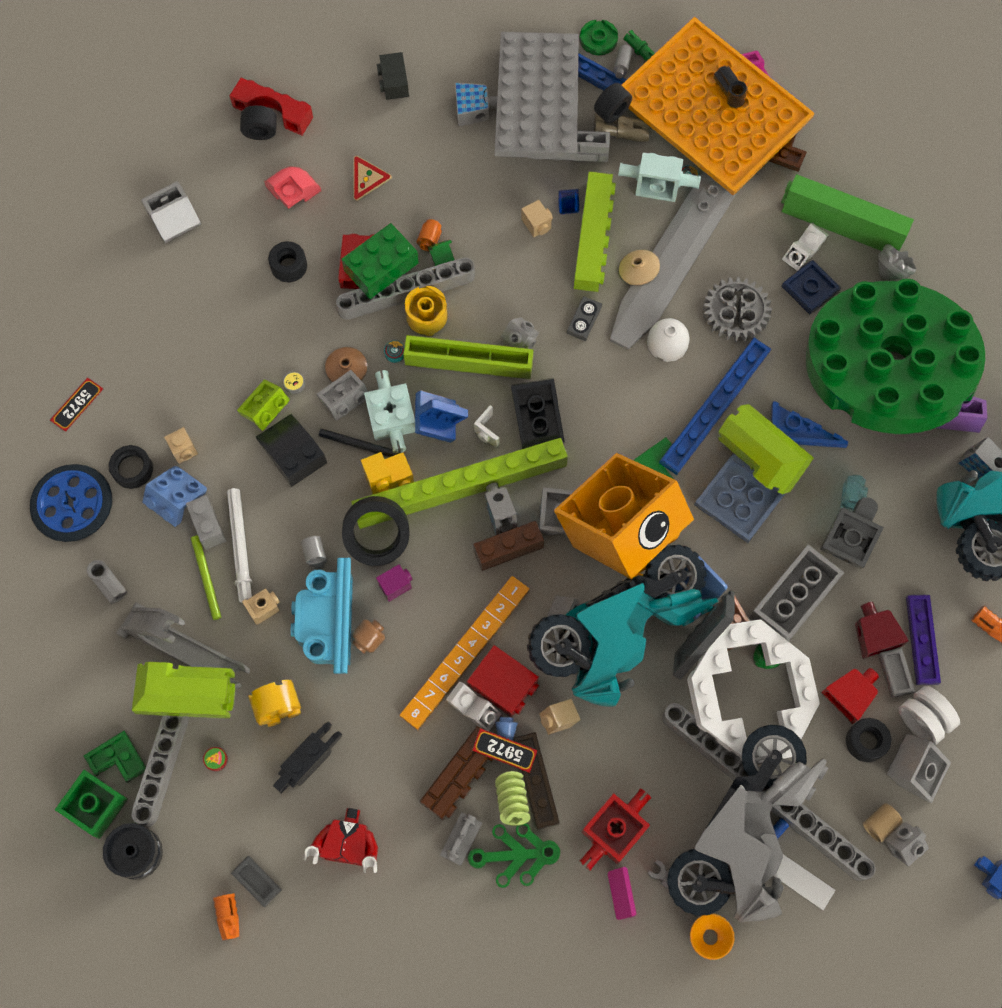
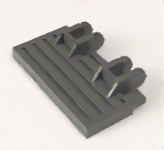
(704, 635)

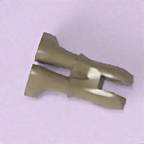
(626, 128)

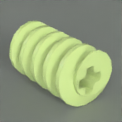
(512, 798)

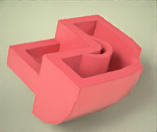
(292, 186)

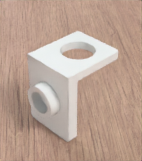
(482, 432)

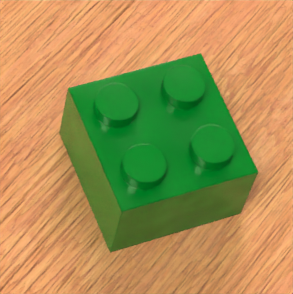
(91, 804)

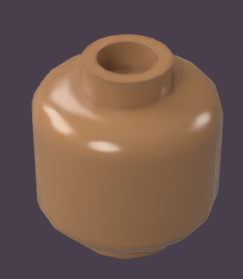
(368, 636)

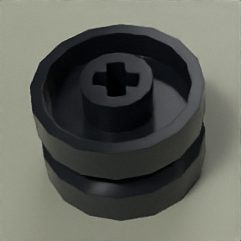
(120, 844)

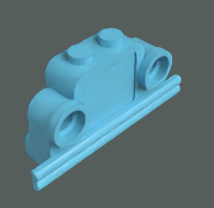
(325, 617)

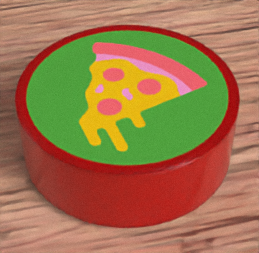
(215, 759)

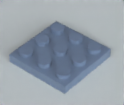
(738, 499)

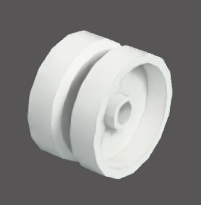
(929, 715)

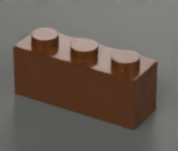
(508, 545)

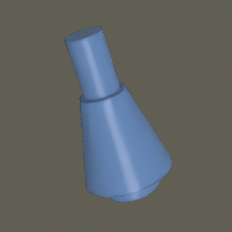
(506, 727)

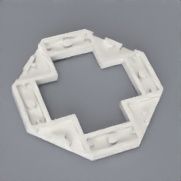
(776, 651)

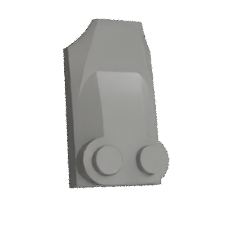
(550, 500)

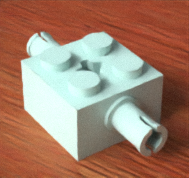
(659, 176)
(382, 402)

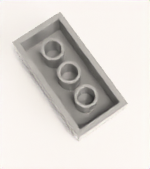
(797, 593)

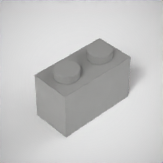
(206, 522)

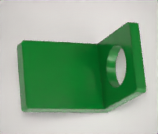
(441, 252)

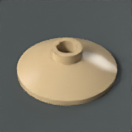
(640, 273)

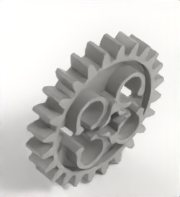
(757, 310)

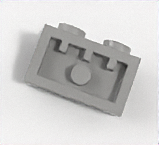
(343, 395)

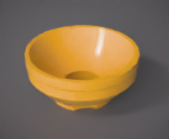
(724, 934)

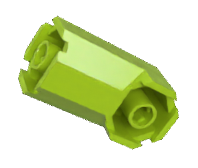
(765, 449)
(183, 691)

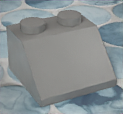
(919, 767)

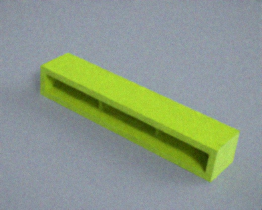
(593, 231)
(468, 357)

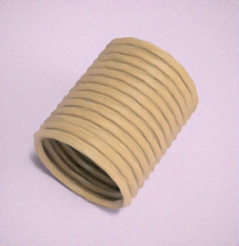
(882, 822)

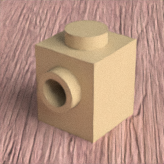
(536, 218)
(181, 445)
(559, 716)

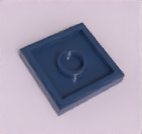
(811, 287)

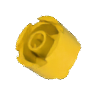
(426, 310)
(274, 702)

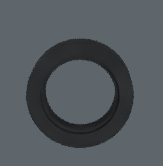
(375, 557)

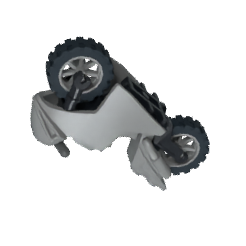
(744, 832)

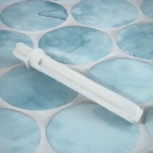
(239, 545)

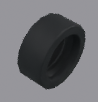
(123, 453)

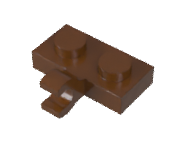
(789, 156)

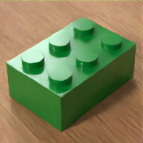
(380, 260)

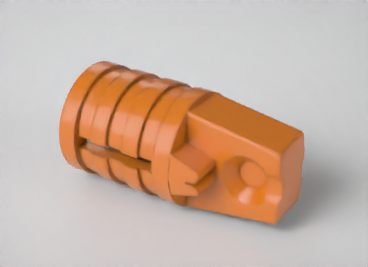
(988, 622)
(227, 916)

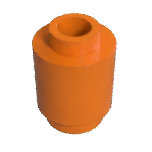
(429, 234)

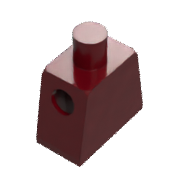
(878, 631)

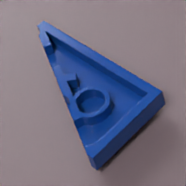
(803, 430)

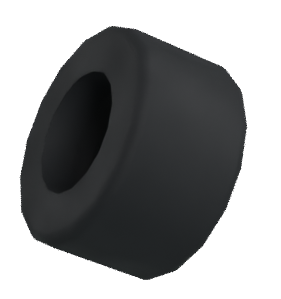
(612, 103)
(258, 122)
(283, 251)
(881, 733)

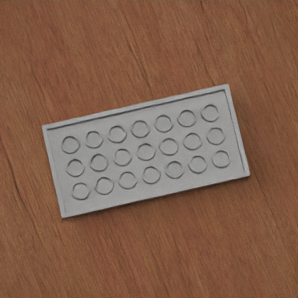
(537, 95)

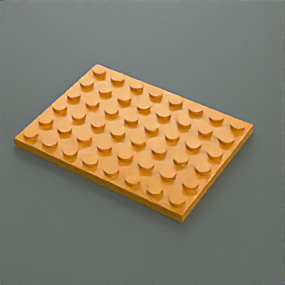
(690, 111)

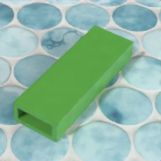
(845, 214)

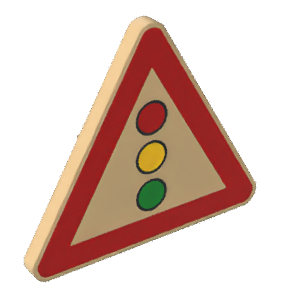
(367, 177)

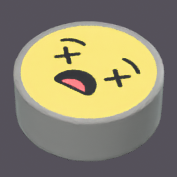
(294, 382)

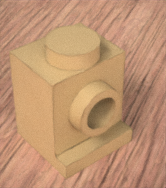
(261, 613)

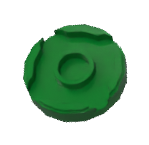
(598, 37)

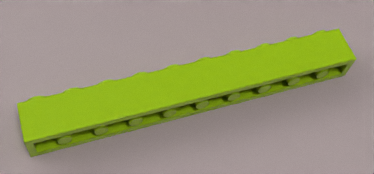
(471, 480)

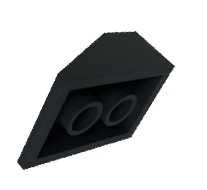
(537, 412)
(292, 449)

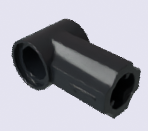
(731, 86)

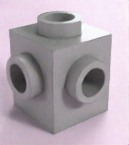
(520, 334)
(907, 843)

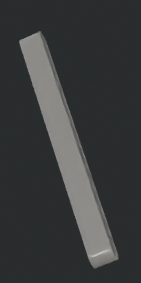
(816, 824)

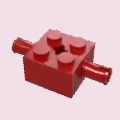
(613, 813)

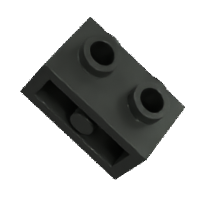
(394, 76)

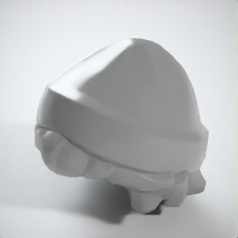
(895, 264)

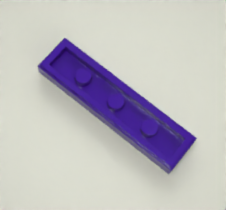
(923, 640)

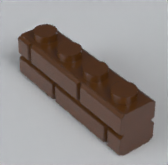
(455, 779)

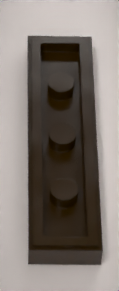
(538, 786)

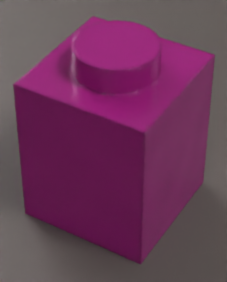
(394, 582)

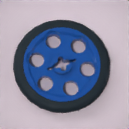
(81, 527)

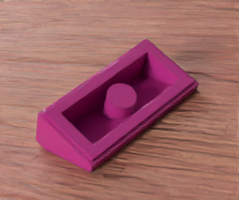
(621, 893)

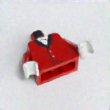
(345, 843)

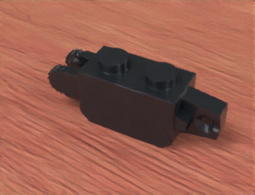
(306, 759)

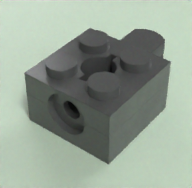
(854, 533)

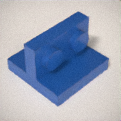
(437, 416)

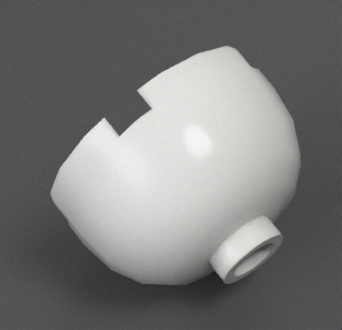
(668, 339)

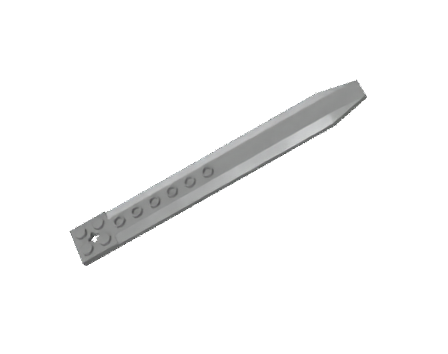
(676, 253)

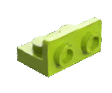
(264, 404)

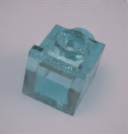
(853, 491)

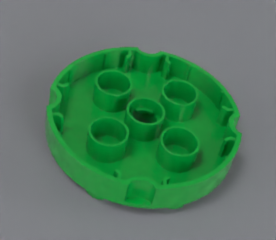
(858, 374)

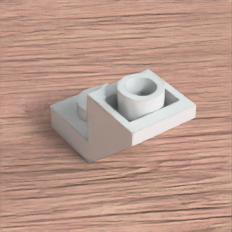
(805, 247)
(473, 707)

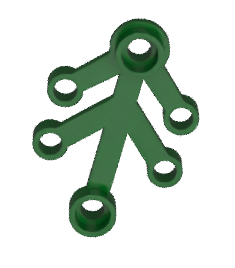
(518, 854)

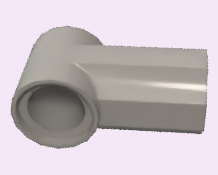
(314, 552)
(106, 582)

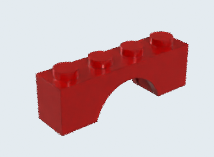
(295, 113)

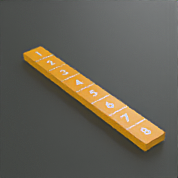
(464, 653)

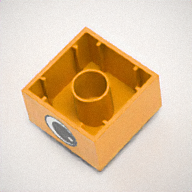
(624, 515)

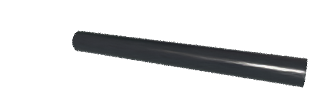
(356, 443)

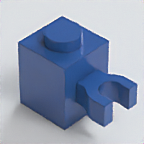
(993, 880)

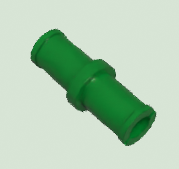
(640, 47)

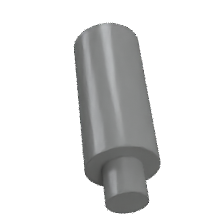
(622, 61)

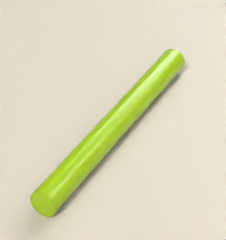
(206, 579)

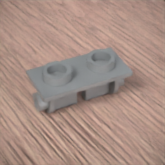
(461, 838)

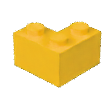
(386, 473)

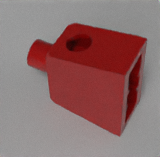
(853, 693)

